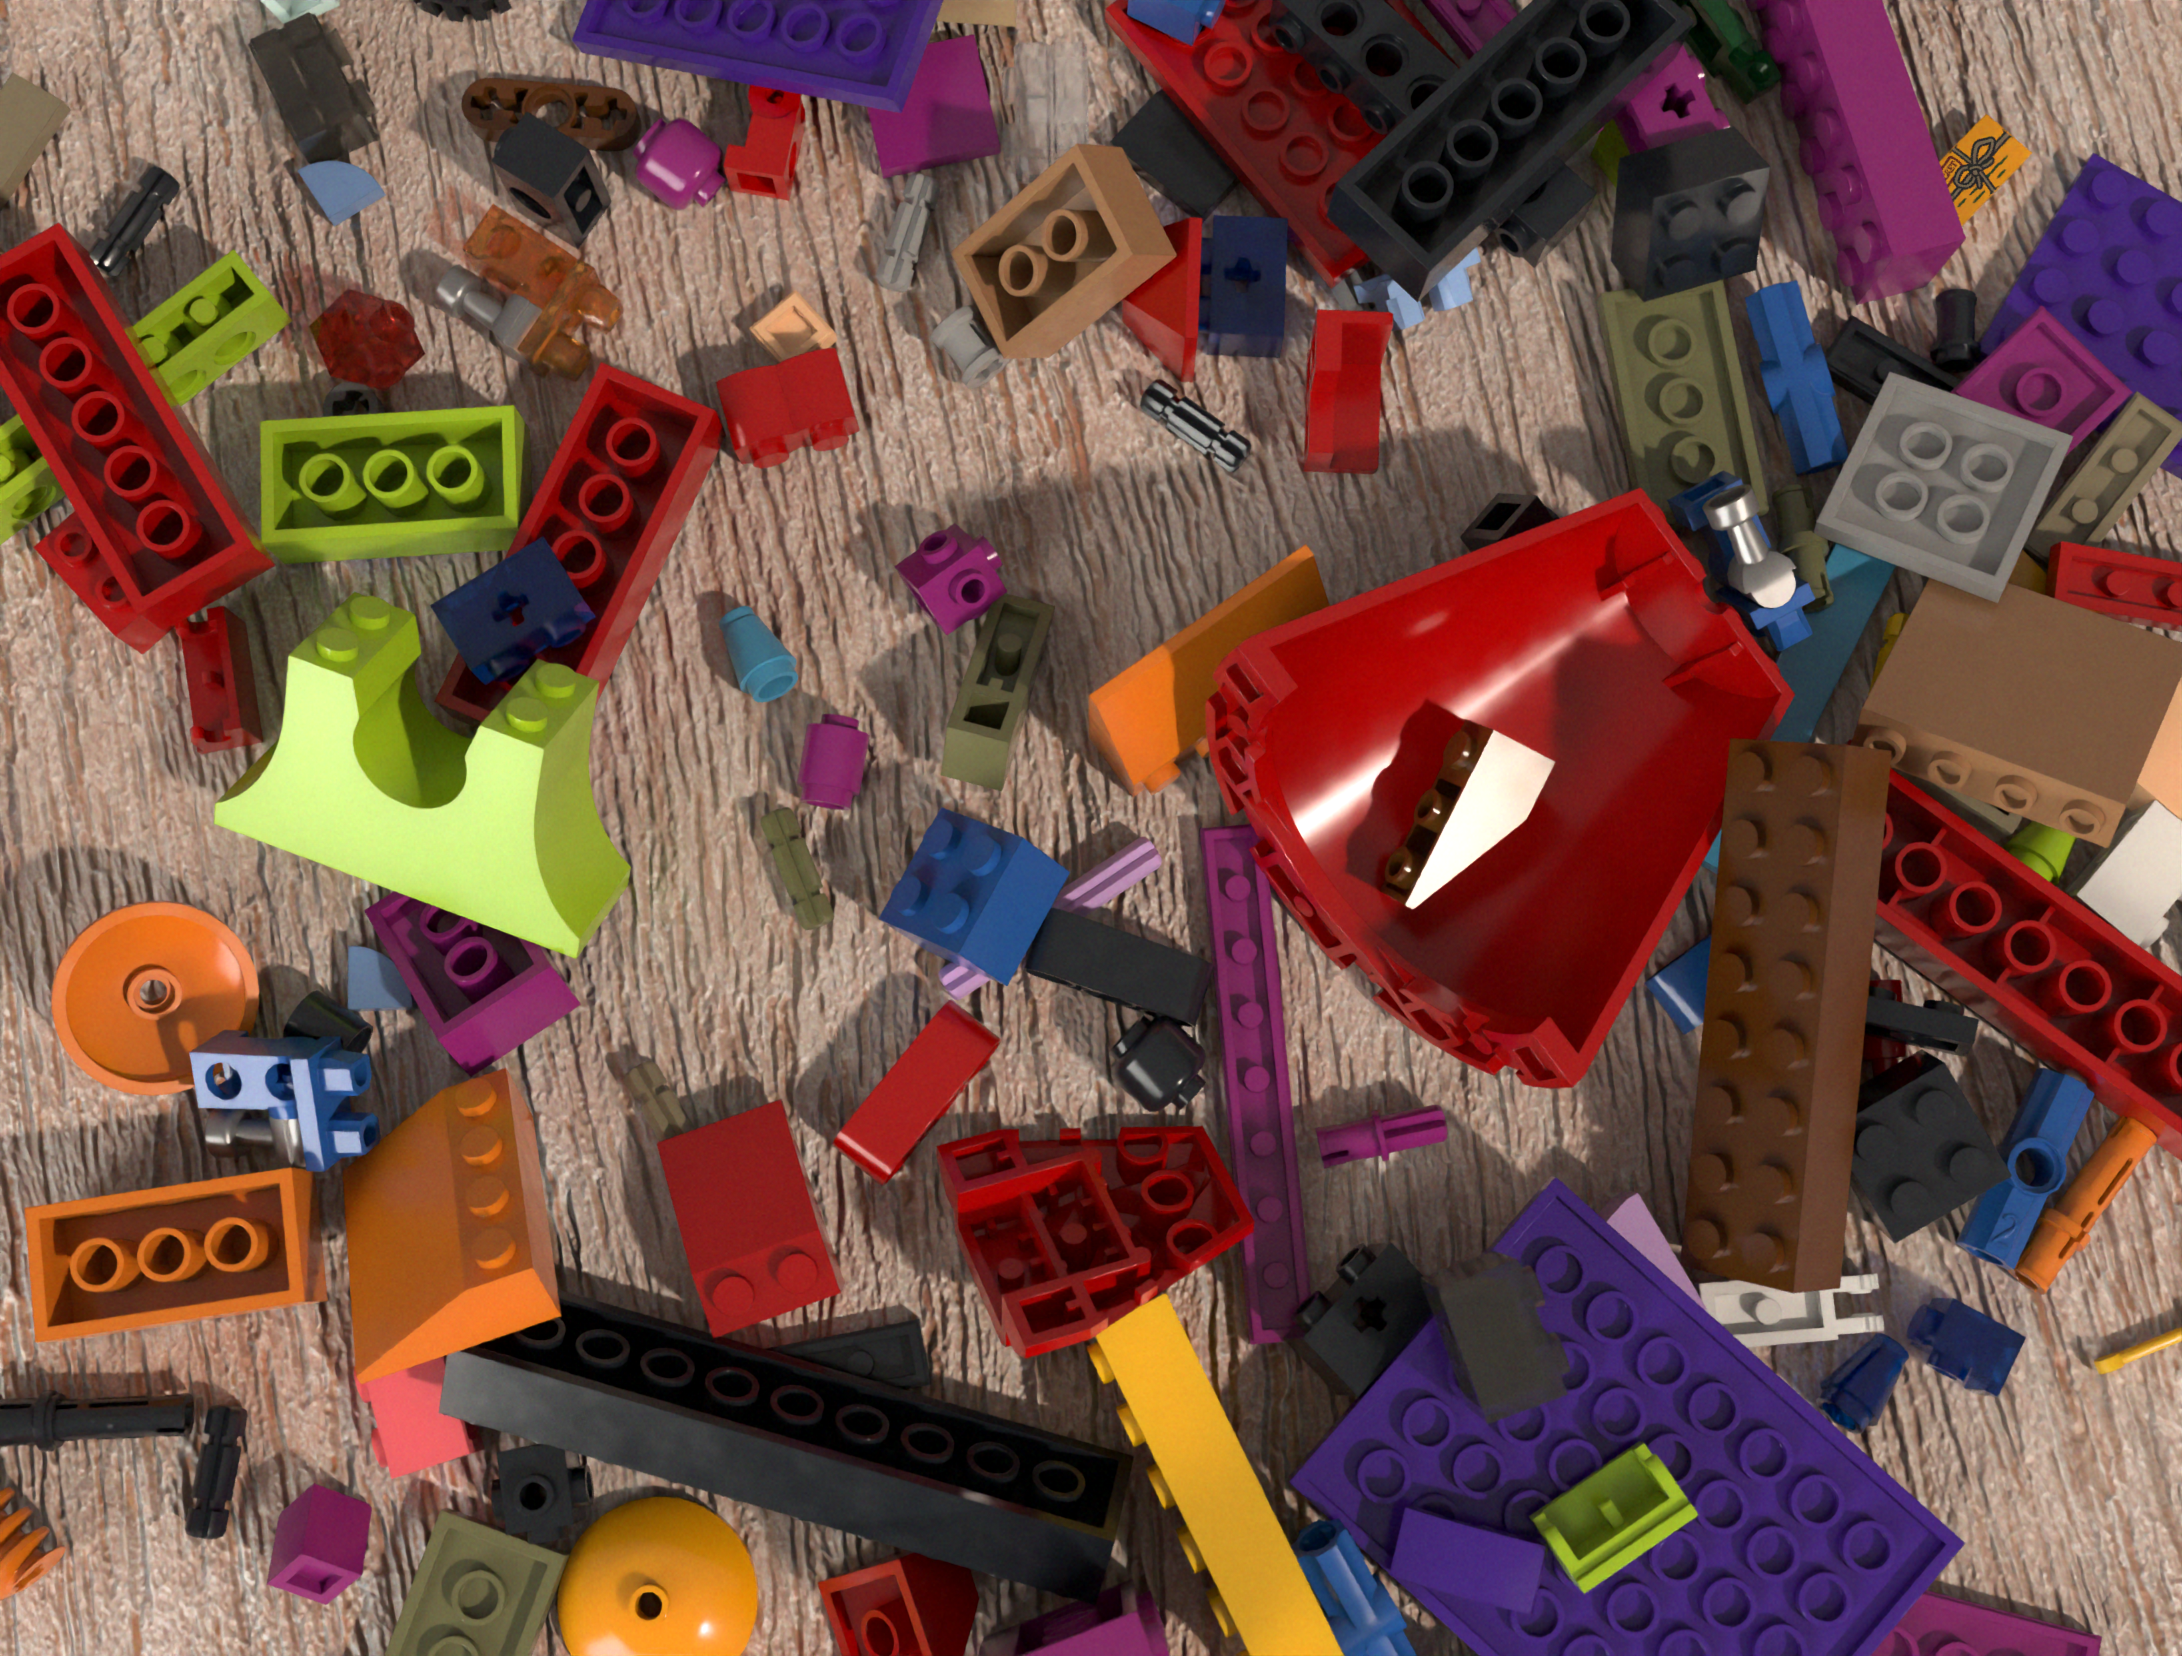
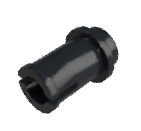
(1956, 341)

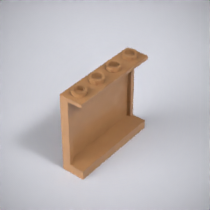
(2023, 704)

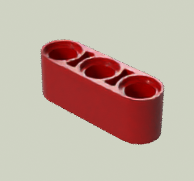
(916, 1092)

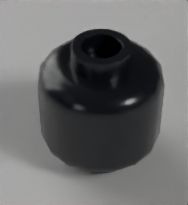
(1158, 1063)

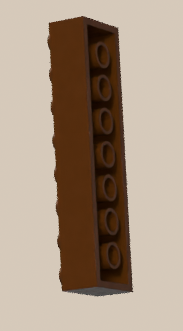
(1785, 1012)

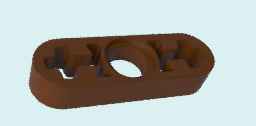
(535, 94)

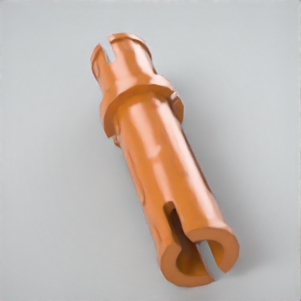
(2074, 1215)

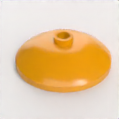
(664, 1549)

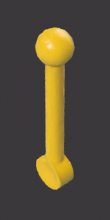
(2117, 1360)

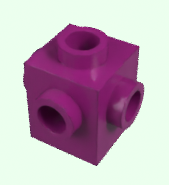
(953, 577)

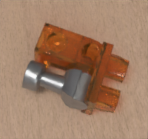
(548, 298)

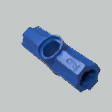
(1797, 378)
(2044, 1131)
(1350, 1596)

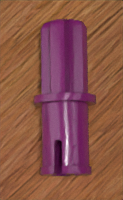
(1381, 1135)

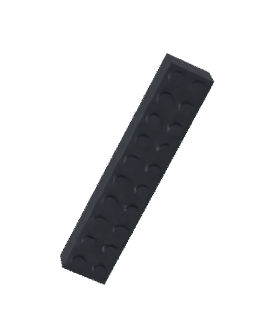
(823, 1453)

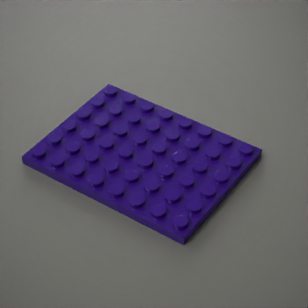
(1795, 1525)

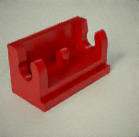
(220, 682)

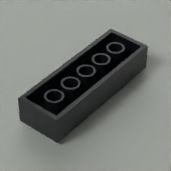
(1500, 131)

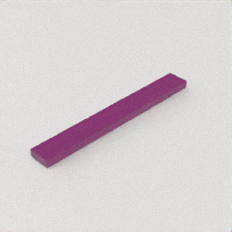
(1255, 1080)

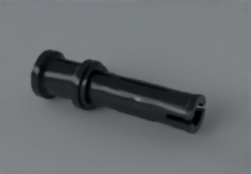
(54, 1419)

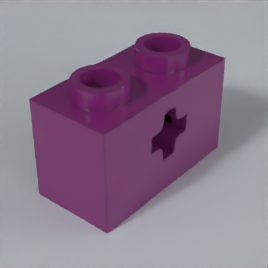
(1670, 108)

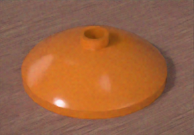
(142, 1042)

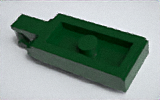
(1728, 49)

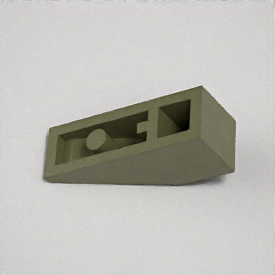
(996, 692)

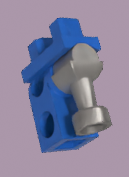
(1740, 558)
(300, 1084)

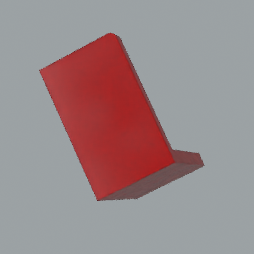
(1344, 391)

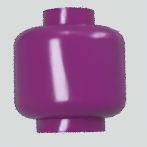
(679, 163)

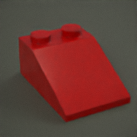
(749, 1219)

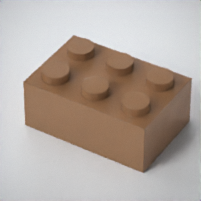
(1063, 252)

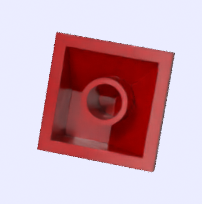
(1166, 305)
(902, 1607)

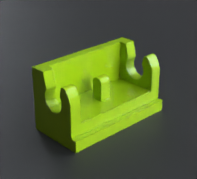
(1613, 1516)

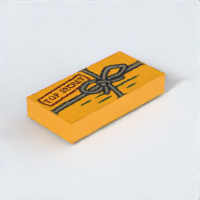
(1981, 165)

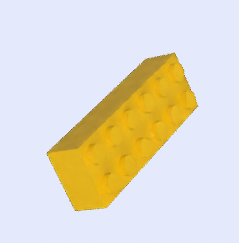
(1213, 1484)

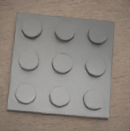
(1943, 486)

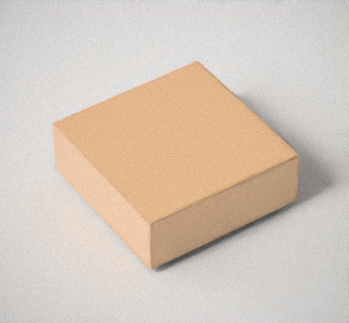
(792, 329)

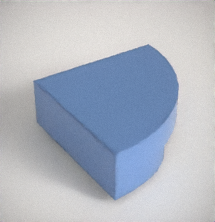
(340, 188)
(375, 983)

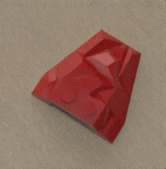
(1085, 1228)

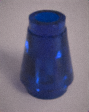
(1863, 1384)

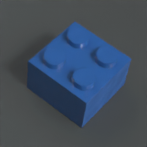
(974, 895)

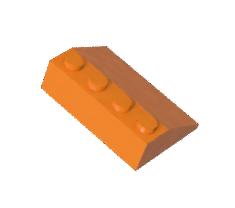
(1156, 708)
(448, 1230)

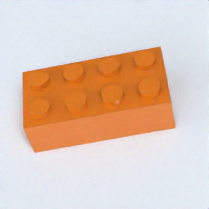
(175, 1254)

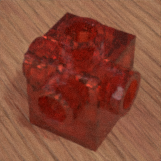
(367, 339)

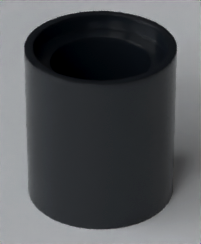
(322, 1016)

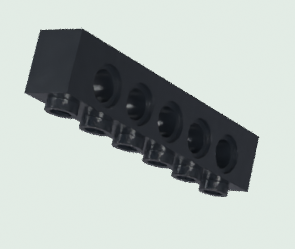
(1418, 68)

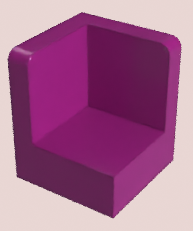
(320, 1544)

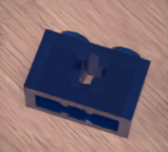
(1249, 252)
(480, 610)

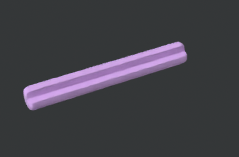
(1079, 898)

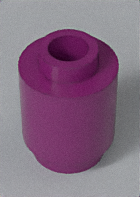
(832, 762)

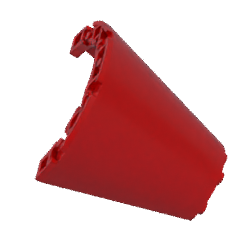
(1567, 641)

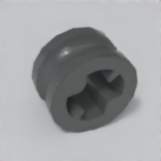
(343, 398)

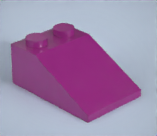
(470, 980)

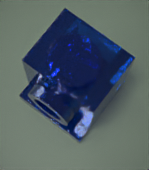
(1965, 1344)

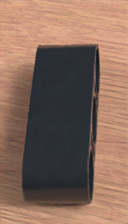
(1118, 967)

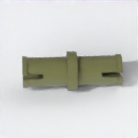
(1799, 543)

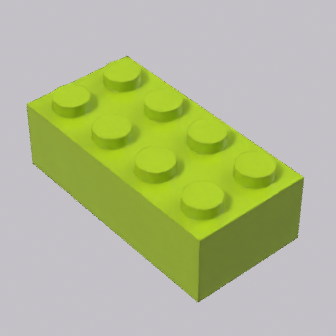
(394, 484)

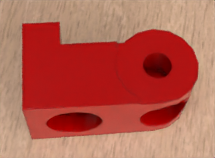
(771, 147)

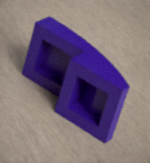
(1469, 1560)

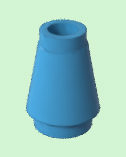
(758, 657)

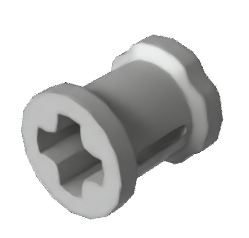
(969, 346)

